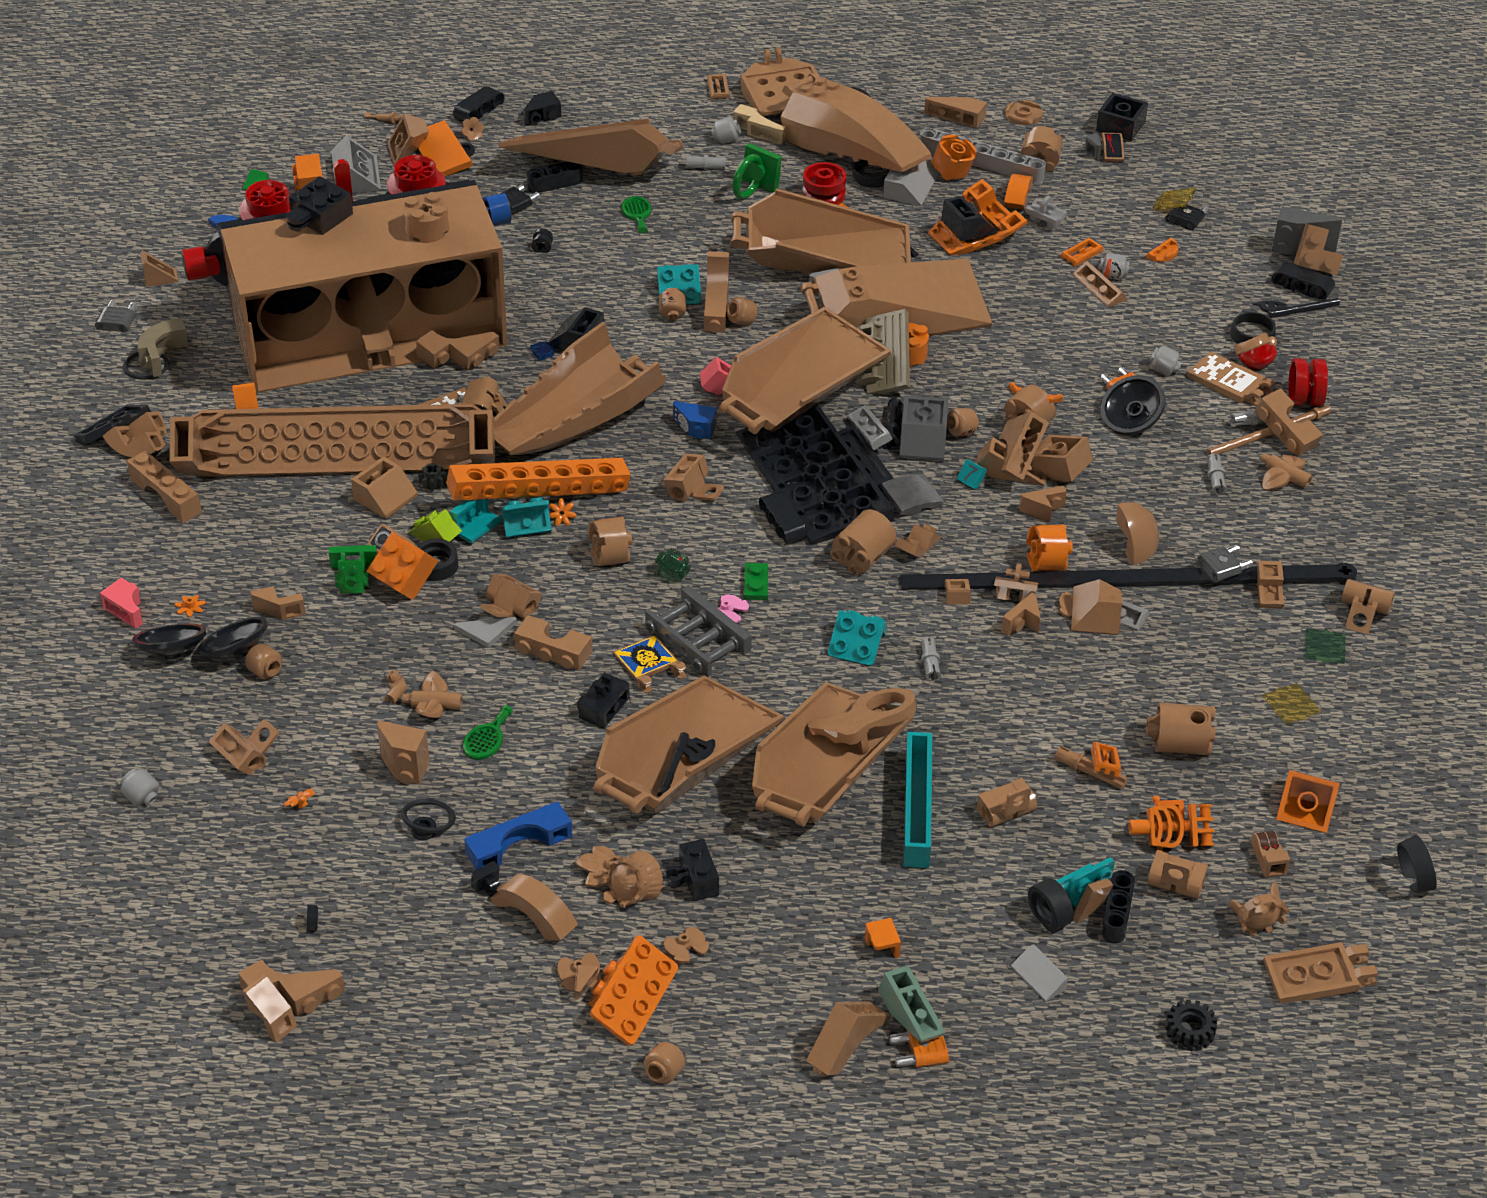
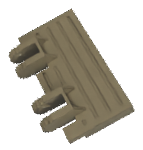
(893, 371)

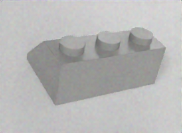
(362, 164)
(911, 185)

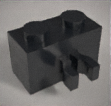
(603, 700)
(696, 870)

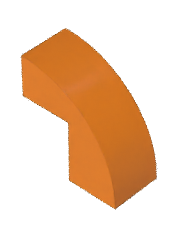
(1018, 191)

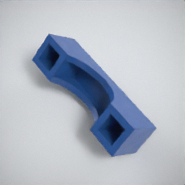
(546, 824)

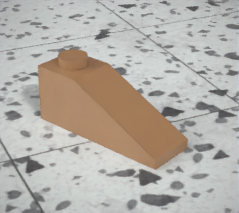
(957, 109)
(993, 457)

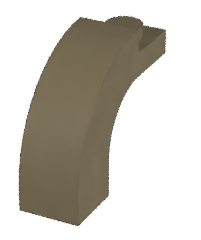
(158, 340)

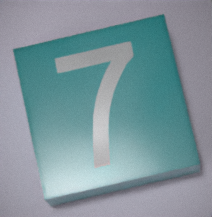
(971, 474)

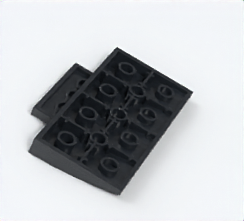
(820, 471)

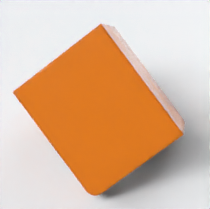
(883, 935)

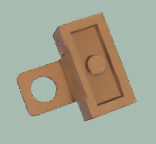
(484, 395)
(688, 477)
(510, 597)
(1366, 600)
(242, 752)
(1006, 802)
(1173, 870)

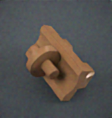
(1005, 584)

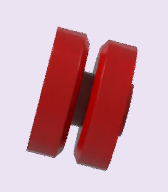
(825, 182)
(1308, 382)

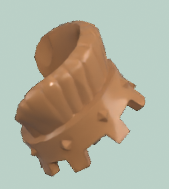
(633, 879)
(1261, 911)

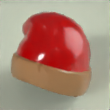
(1257, 352)

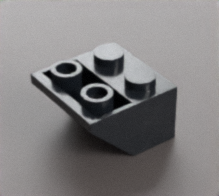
(965, 219)
(576, 327)

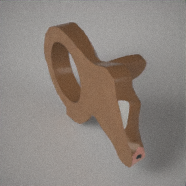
(854, 725)

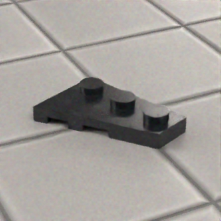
(120, 417)

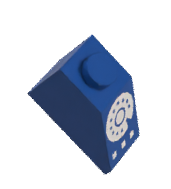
(695, 419)

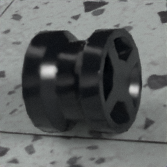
(539, 236)

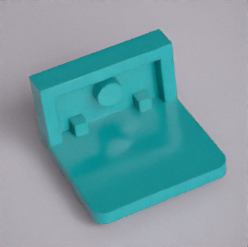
(682, 277)
(857, 637)
(1077, 881)

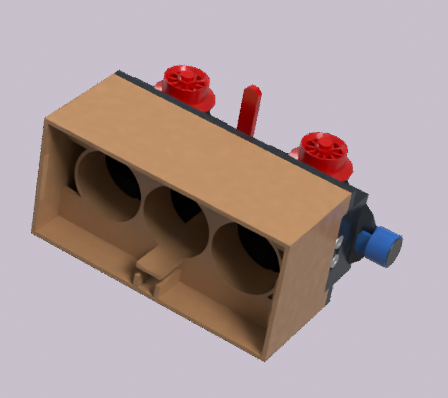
(363, 290)

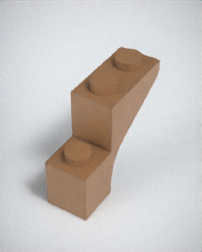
(465, 351)
(300, 990)

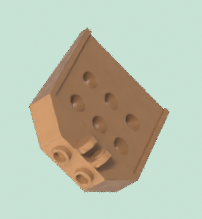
(764, 81)

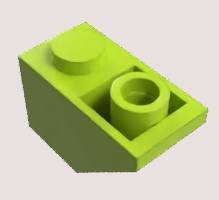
(435, 526)

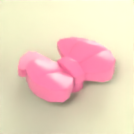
(730, 603)

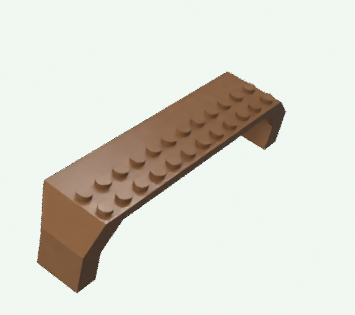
(329, 439)

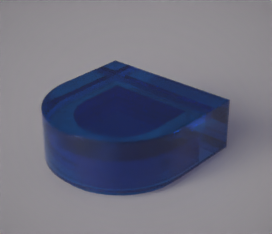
(543, 350)

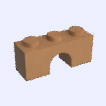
(1296, 436)
(569, 651)

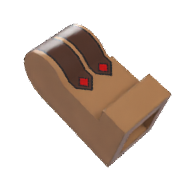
(1270, 853)

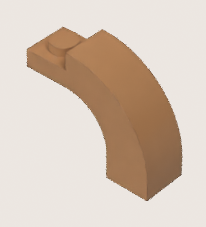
(538, 903)

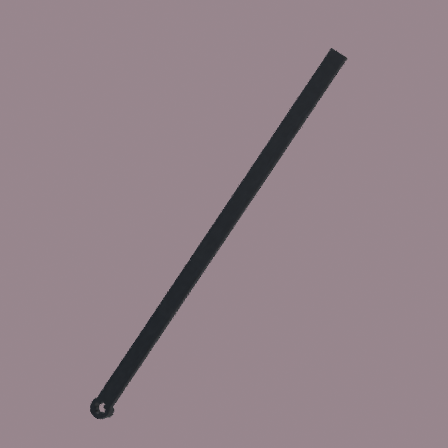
(1133, 577)

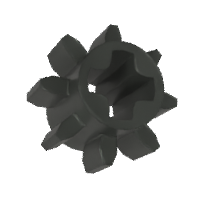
(432, 476)

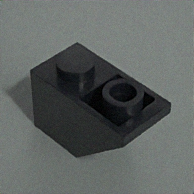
(542, 106)

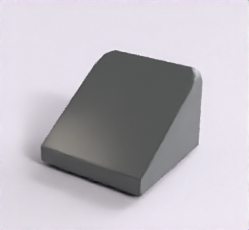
(1093, 146)

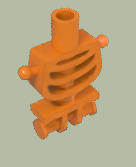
(1154, 825)

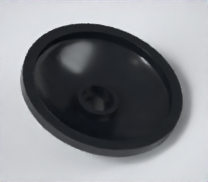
(1129, 396)
(169, 639)
(234, 639)

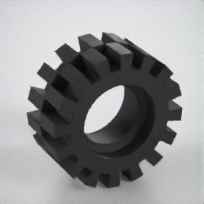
(1189, 1037)

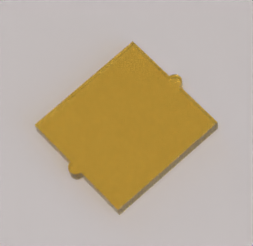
(1174, 198)
(1291, 703)

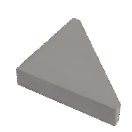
(486, 631)

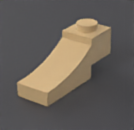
(758, 125)

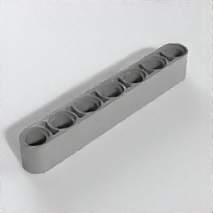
(992, 157)

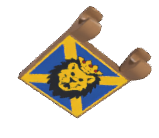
(647, 659)

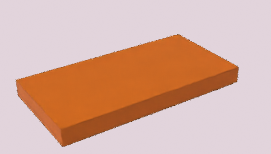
(444, 149)

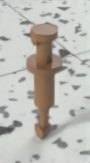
(393, 117)

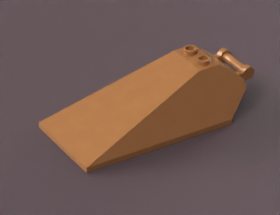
(614, 146)
(816, 235)
(934, 293)
(796, 370)
(642, 745)
(808, 773)

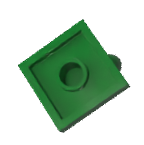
(759, 169)

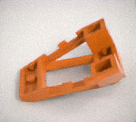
(993, 211)

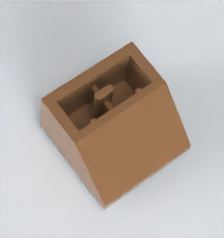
(383, 488)

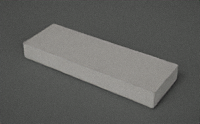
(869, 427)

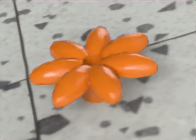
(564, 509)
(189, 605)
(300, 799)

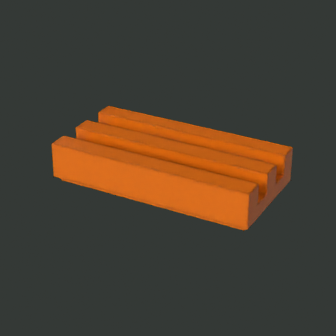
(1084, 254)
(1100, 758)

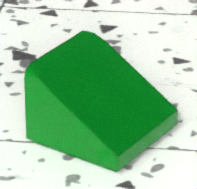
(254, 176)

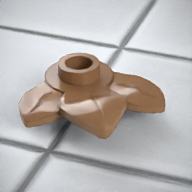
(595, 864)

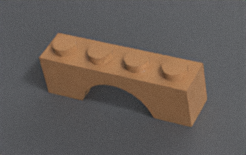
(177, 495)

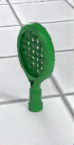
(640, 208)
(504, 712)

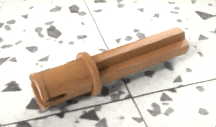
(1085, 765)

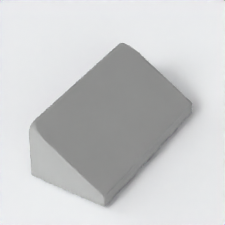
(1133, 616)
(1040, 973)

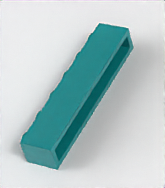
(918, 800)

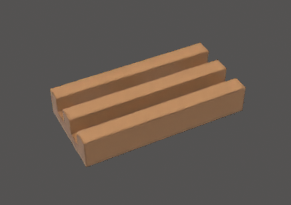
(719, 95)

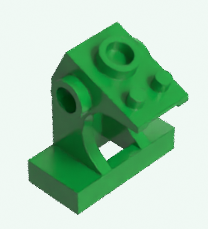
(352, 573)

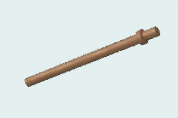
(1315, 413)

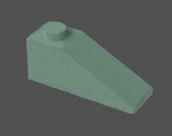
(909, 1004)

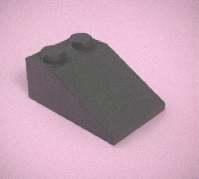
(1291, 226)

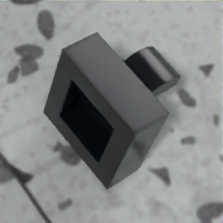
(486, 878)

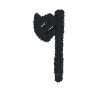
(1283, 310)
(683, 747)

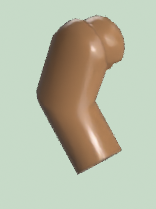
(397, 685)

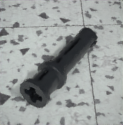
(892, 424)

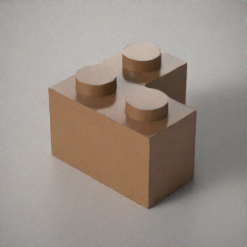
(1312, 252)

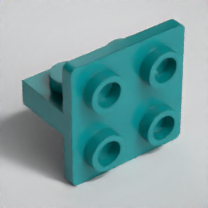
(526, 517)
(474, 519)

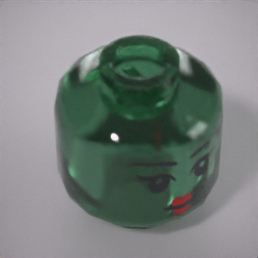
(673, 565)

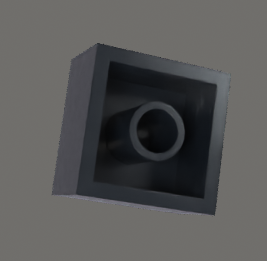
(1122, 116)

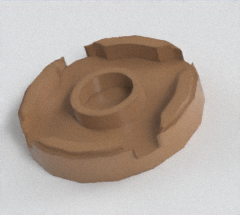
(1019, 114)

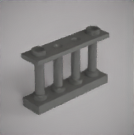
(704, 613)

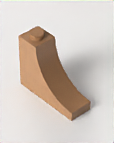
(716, 291)
(1022, 440)
(842, 1033)

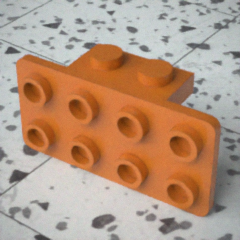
(631, 989)

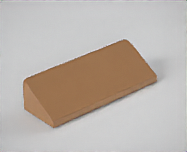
(1099, 283)

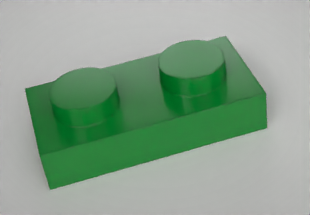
(756, 581)

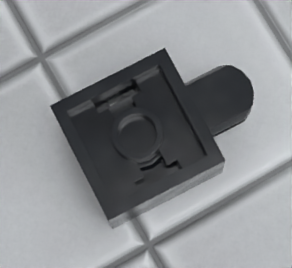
(319, 206)

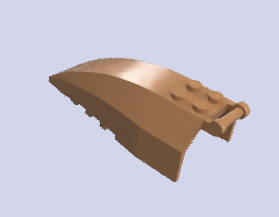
(849, 123)
(575, 396)

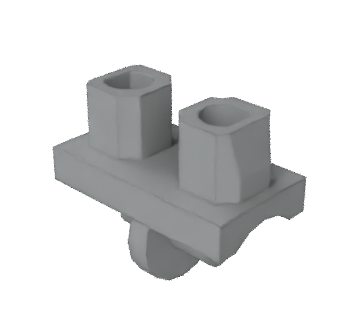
(1046, 211)

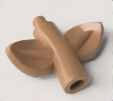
(1283, 471)
(433, 697)

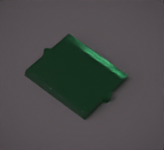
(1325, 646)

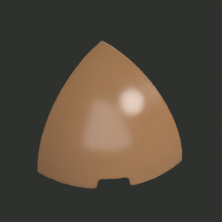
(139, 436)
(1140, 530)

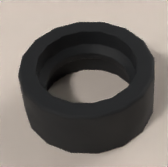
(444, 548)
(1050, 904)

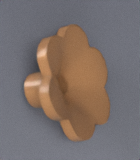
(472, 129)

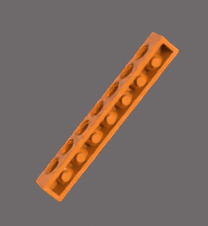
(537, 478)

